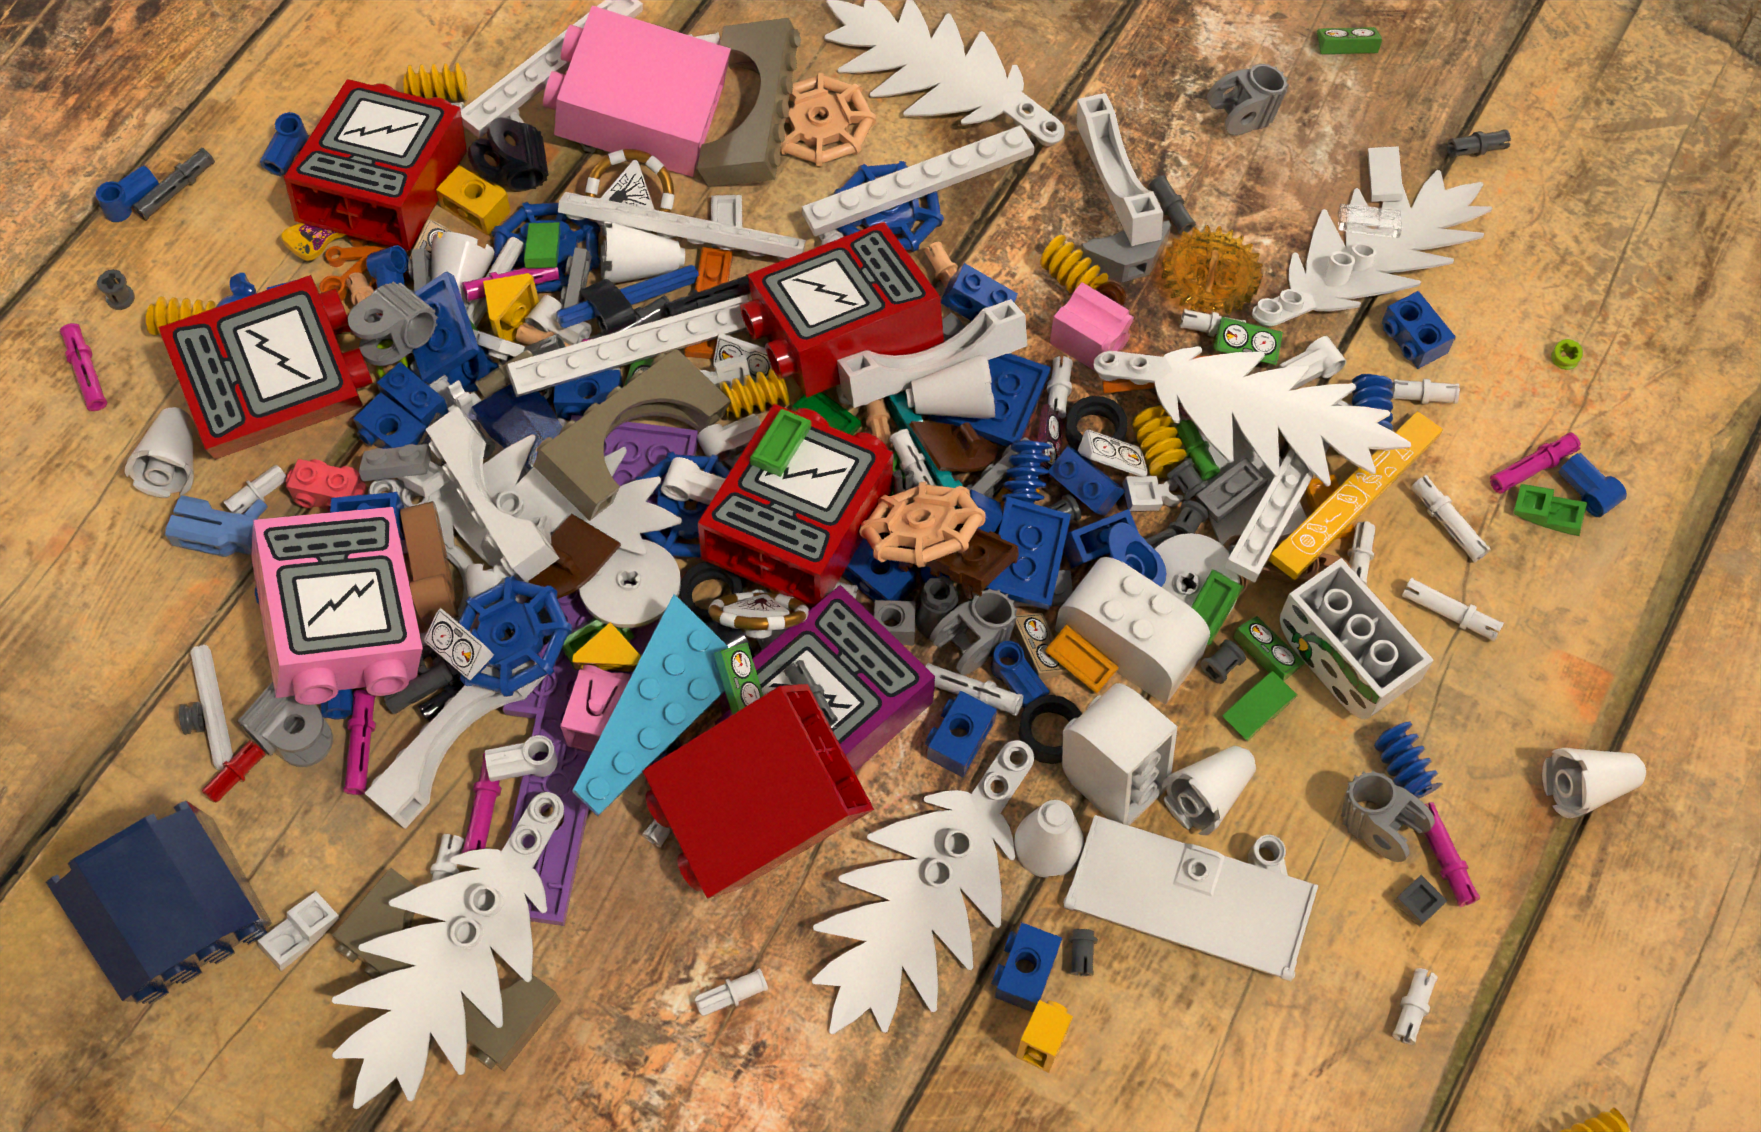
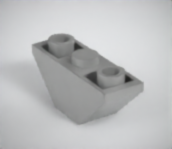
(1122, 260)

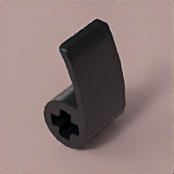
(610, 306)

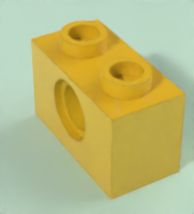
(473, 199)
(1044, 1035)

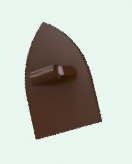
(955, 446)
(581, 554)

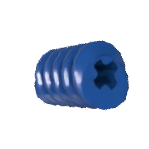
(1376, 393)
(1026, 470)
(1404, 760)

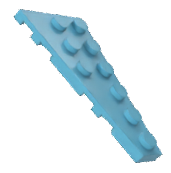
(662, 699)

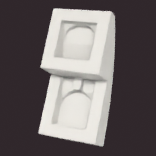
(300, 930)

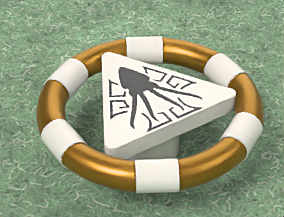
(630, 185)
(758, 612)

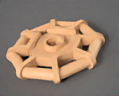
(834, 127)
(922, 524)

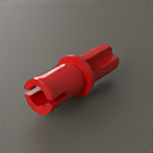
(233, 771)

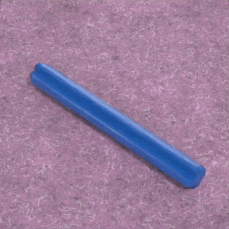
(634, 293)

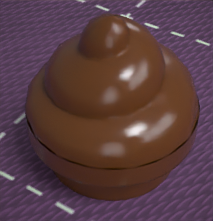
(1113, 291)

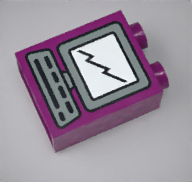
(864, 673)

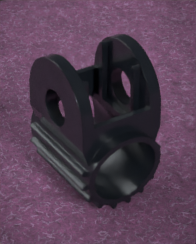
(517, 166)

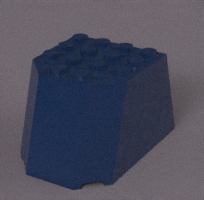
(160, 902)

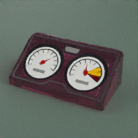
(1050, 432)

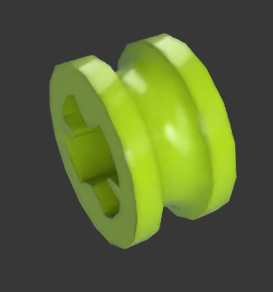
(1568, 346)

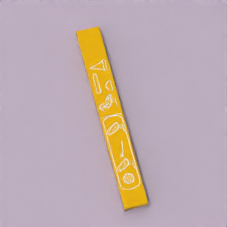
(1352, 499)

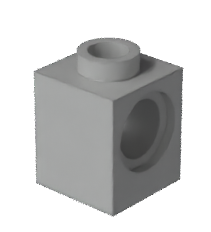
(901, 612)

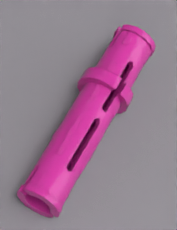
(475, 288)
(73, 339)
(1545, 457)
(359, 743)
(482, 810)
(1453, 868)

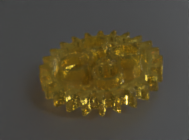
(1183, 265)

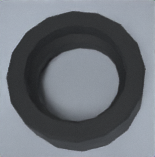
(1095, 406)
(703, 572)
(1041, 705)

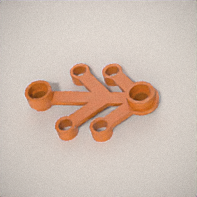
(357, 252)

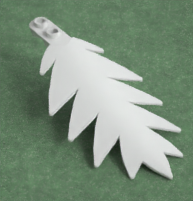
(938, 61)
(1363, 265)
(1261, 403)
(538, 497)
(924, 895)
(450, 958)

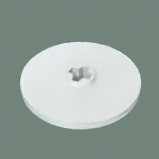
(1190, 556)
(636, 605)

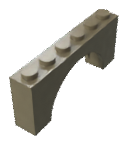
(754, 147)
(576, 456)
(523, 1003)

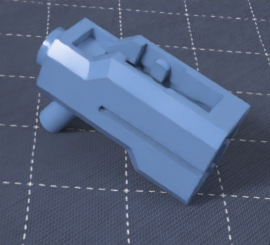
(212, 529)

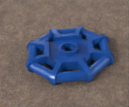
(900, 218)
(568, 239)
(689, 527)
(528, 633)

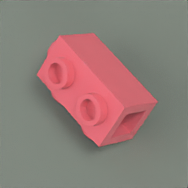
(316, 483)

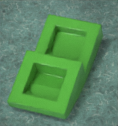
(1551, 512)
(1260, 705)

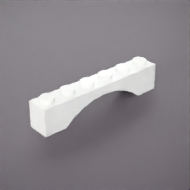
(1133, 203)
(874, 375)
(463, 448)
(408, 781)

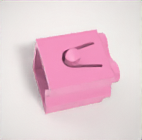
(1090, 325)
(591, 706)

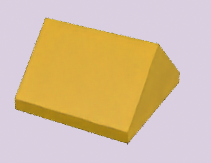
(509, 303)
(608, 652)

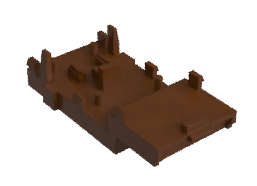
(976, 566)

